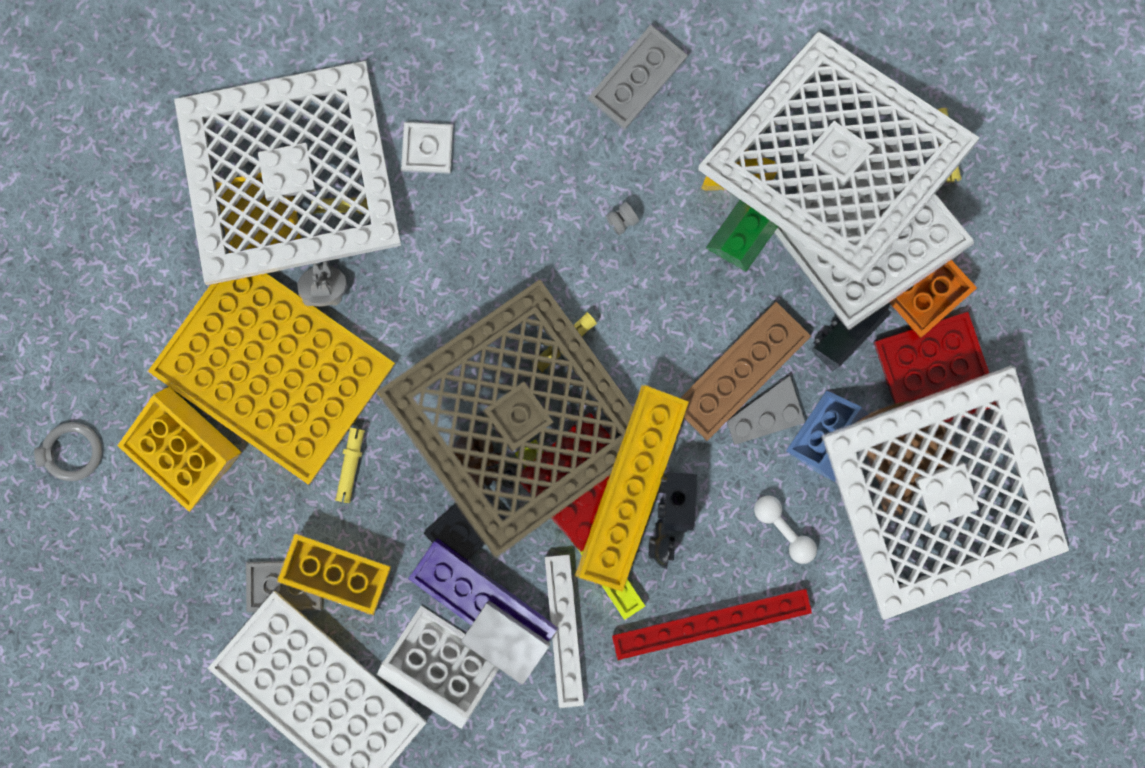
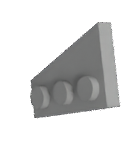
(768, 414)

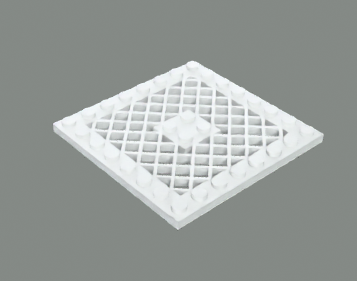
(839, 155)
(286, 172)
(946, 492)

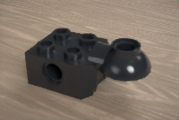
(674, 517)

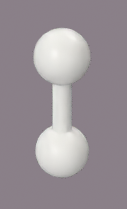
(801, 548)

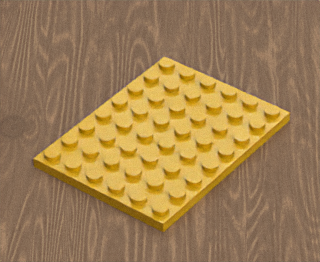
(272, 370)

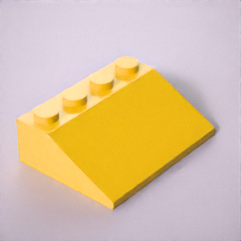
(178, 448)

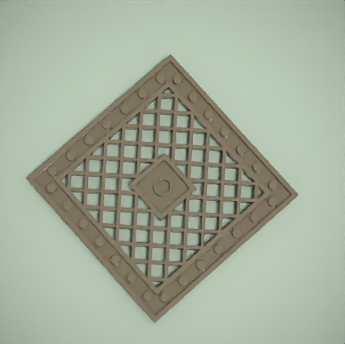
(514, 416)

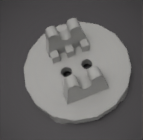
(322, 285)

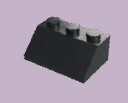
(842, 343)

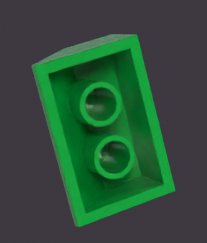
(742, 236)

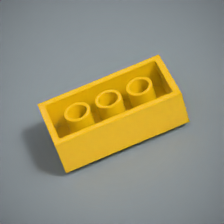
(334, 574)

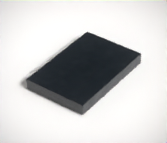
(458, 532)

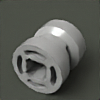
(622, 218)

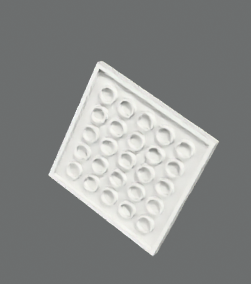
(921, 249)

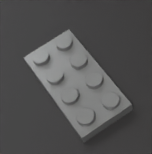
(637, 77)

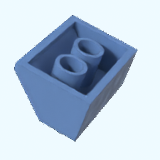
(828, 416)

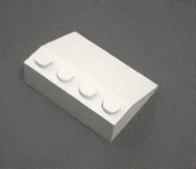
(438, 668)

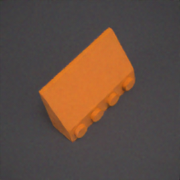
(933, 297)

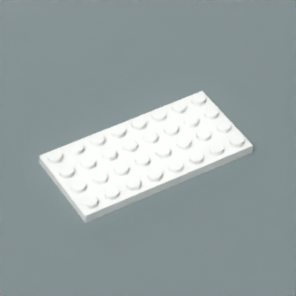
(315, 690)

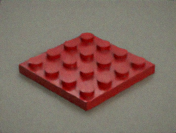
(933, 363)
(578, 516)

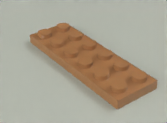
(742, 370)

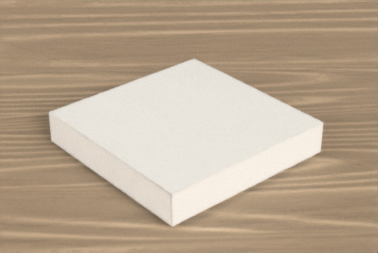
(427, 147)

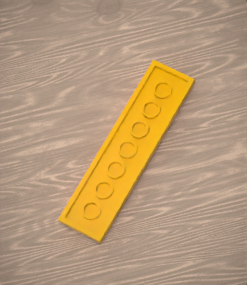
(631, 488)

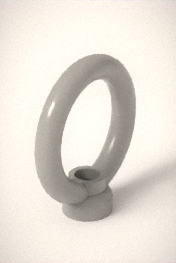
(45, 457)

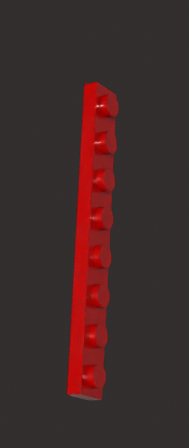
(711, 624)

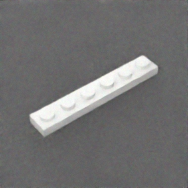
(565, 638)

